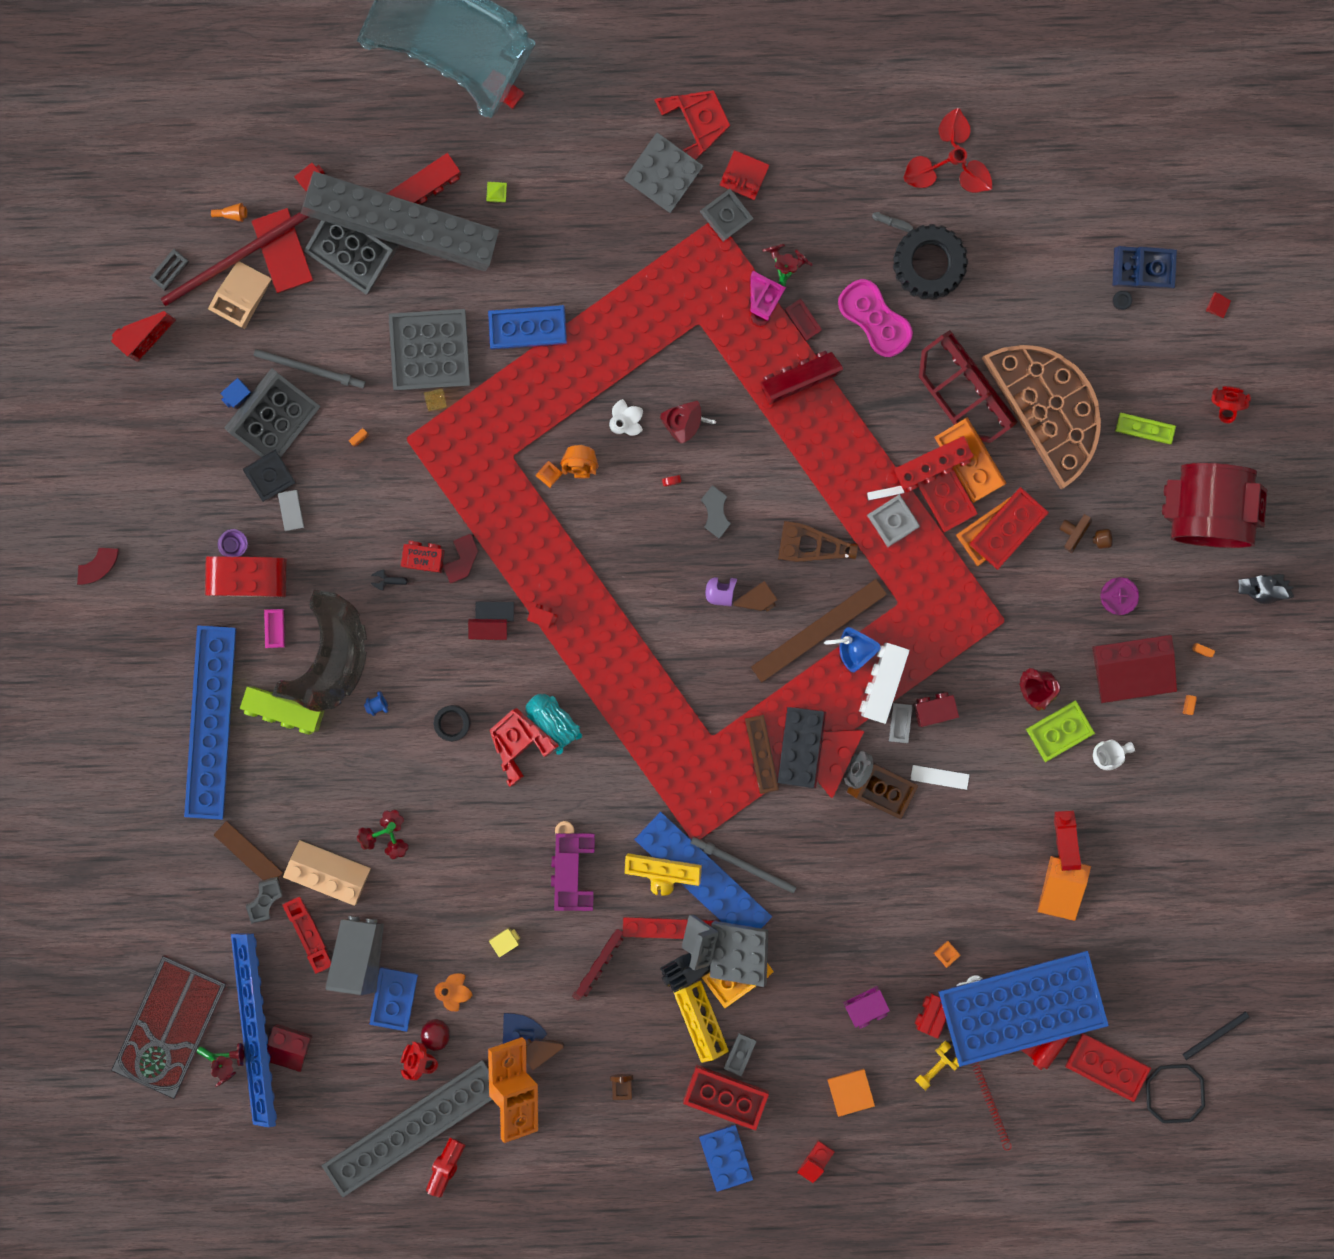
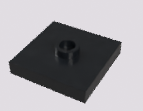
(269, 475)

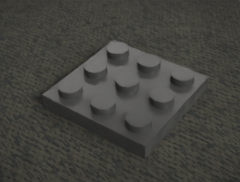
(663, 172)
(740, 954)

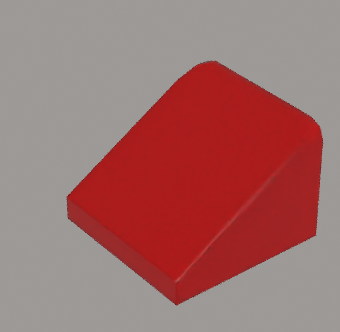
(1218, 305)

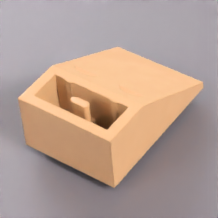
(240, 294)

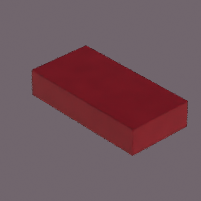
(803, 319)
(487, 629)

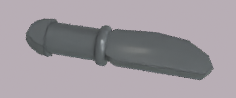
(900, 224)

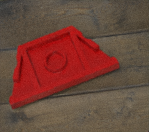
(835, 757)

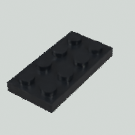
(801, 747)

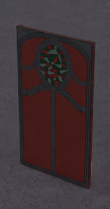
(168, 1027)

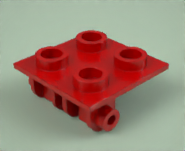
(744, 175)

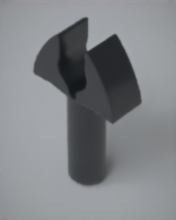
(388, 580)

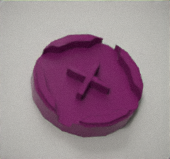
(1119, 596)

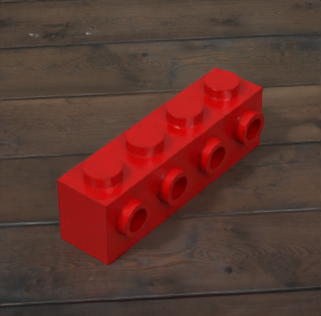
(934, 462)

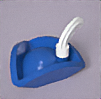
(855, 648)

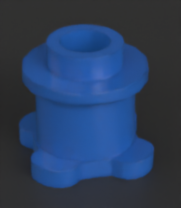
(376, 704)

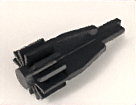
(678, 973)

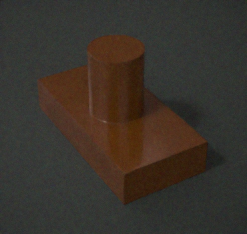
(1075, 532)

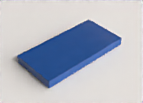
(527, 327)

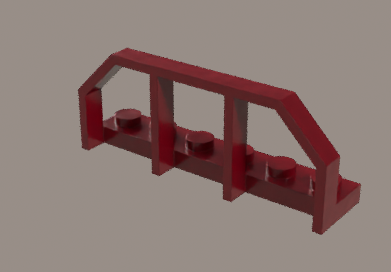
(972, 374)

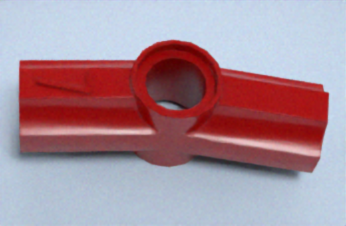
(445, 1167)

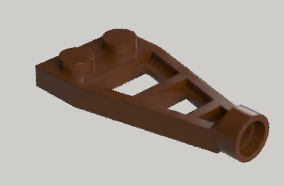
(791, 539)

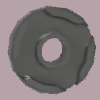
(859, 770)

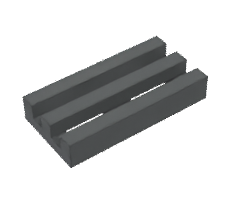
(159, 282)

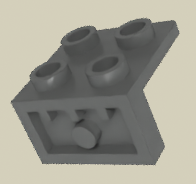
(700, 942)

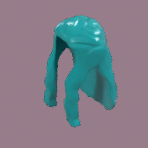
(553, 720)

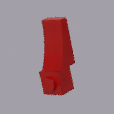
(1067, 840)

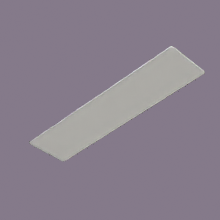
(939, 777)

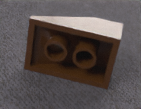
(886, 791)

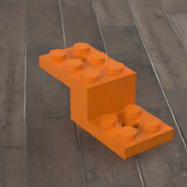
(513, 1090)

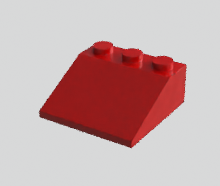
(140, 336)

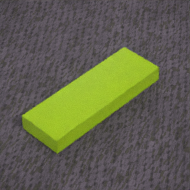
(1145, 428)

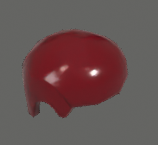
(435, 1035)

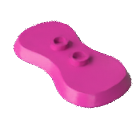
(865, 306)

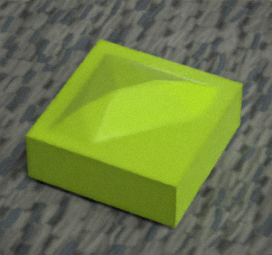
(496, 192)

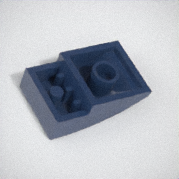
(1144, 267)

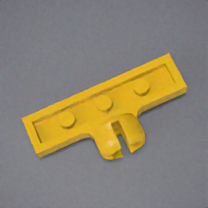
(662, 872)

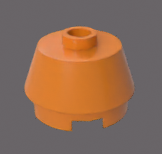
(579, 461)

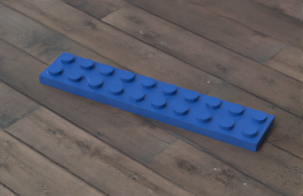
(210, 722)
(253, 1029)

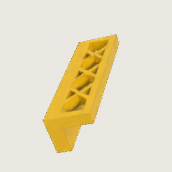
(697, 1023)

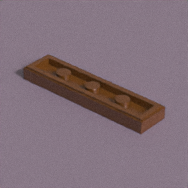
(761, 754)
(247, 852)

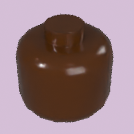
(1103, 538)

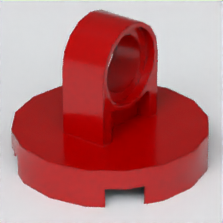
(1230, 399)
(415, 1060)

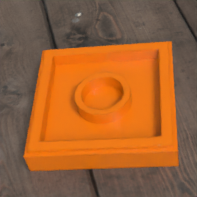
(851, 1092)

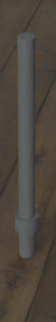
(345, 379)
(710, 848)

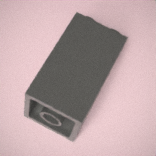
(356, 956)

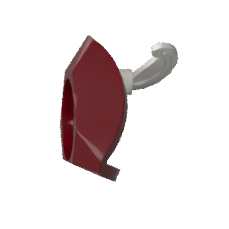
(684, 420)

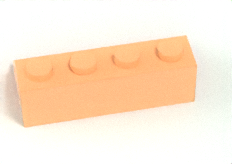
(327, 872)

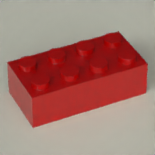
(725, 1097)

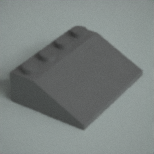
(351, 254)
(272, 415)

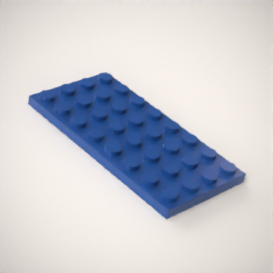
(1023, 1008)

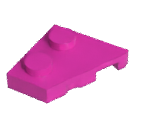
(764, 295)

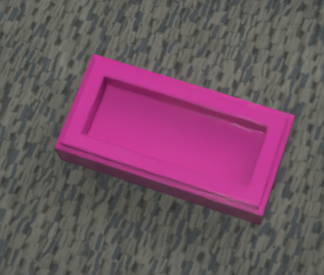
(274, 628)

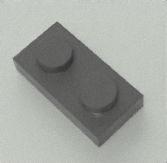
(740, 1054)

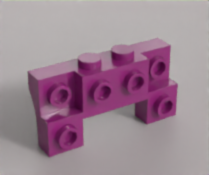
(567, 872)

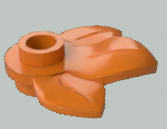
(456, 992)

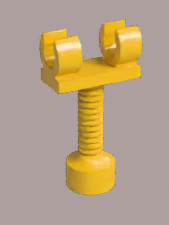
(924, 1081)

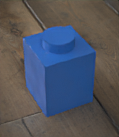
(235, 394)

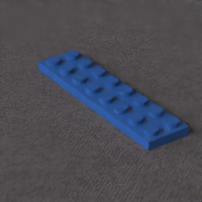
(717, 889)

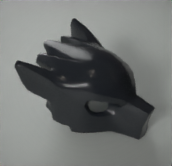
(1272, 588)

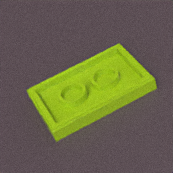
(1060, 731)

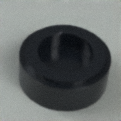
(1122, 300)

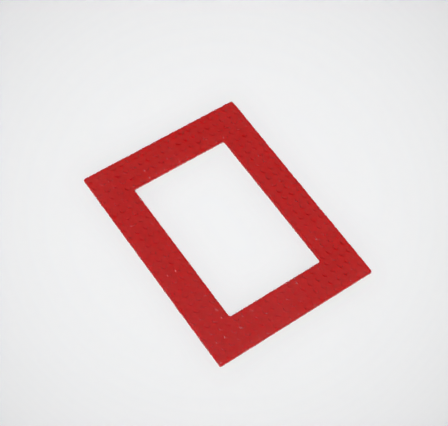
(473, 462)

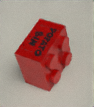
(422, 558)

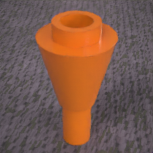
(235, 212)

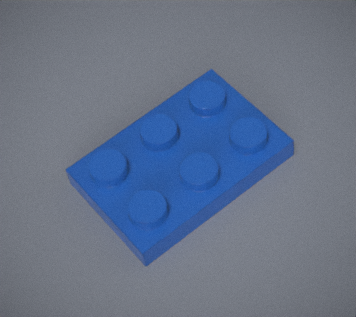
(393, 999)
(726, 1157)

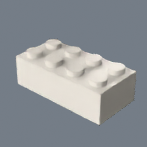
(884, 683)

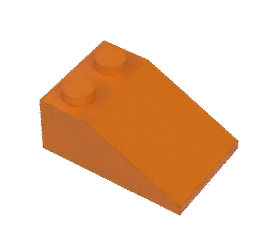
(1063, 890)

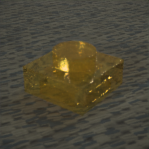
(435, 400)

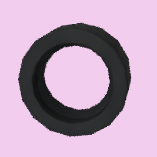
(437, 723)

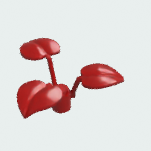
(956, 129)

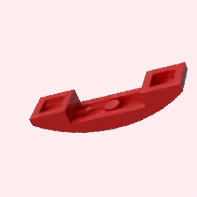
(308, 934)

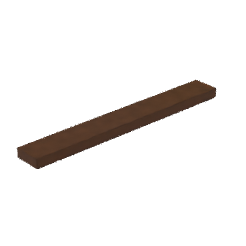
(818, 630)

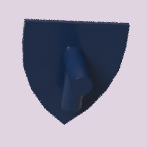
(520, 1026)

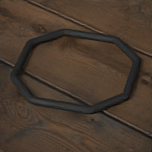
(1172, 1067)

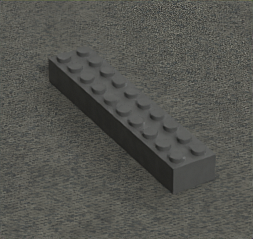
(399, 221)

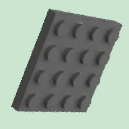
(429, 349)

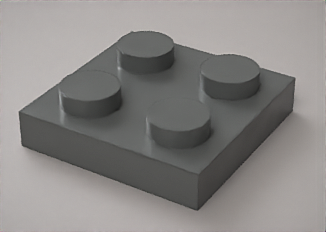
(726, 215)

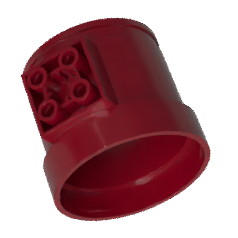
(1215, 505)

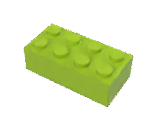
(261, 703)

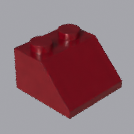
(288, 1047)

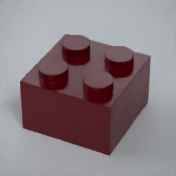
(935, 710)

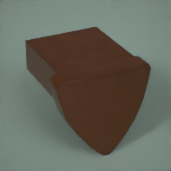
(621, 1086)

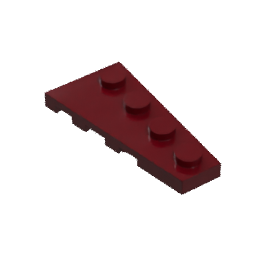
(595, 972)

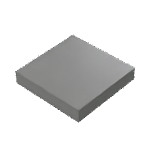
(893, 520)

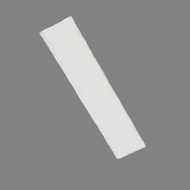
(885, 492)

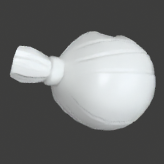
(1110, 755)

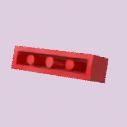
(428, 181)

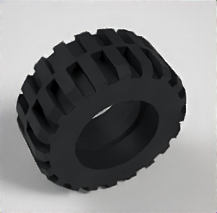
(956, 262)

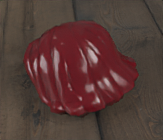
(1039, 688)

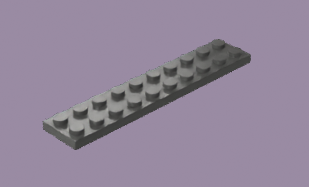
(409, 1129)

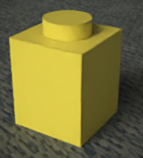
(505, 941)

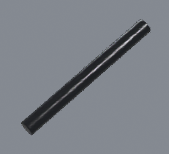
(1216, 1035)

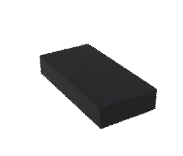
(494, 610)

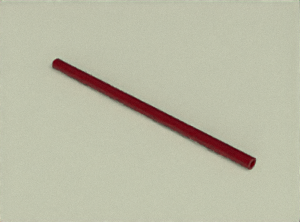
(233, 258)

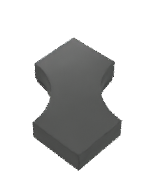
(716, 521)
(268, 892)

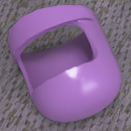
(232, 543)
(720, 593)

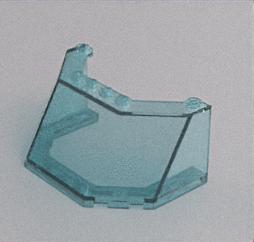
(460, 38)

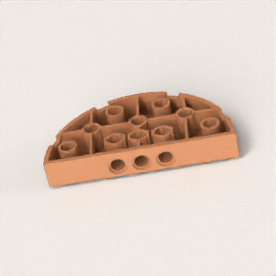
(1051, 404)

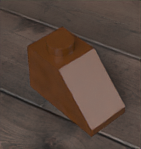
(757, 598)
(541, 1050)

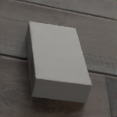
(291, 510)
(900, 723)

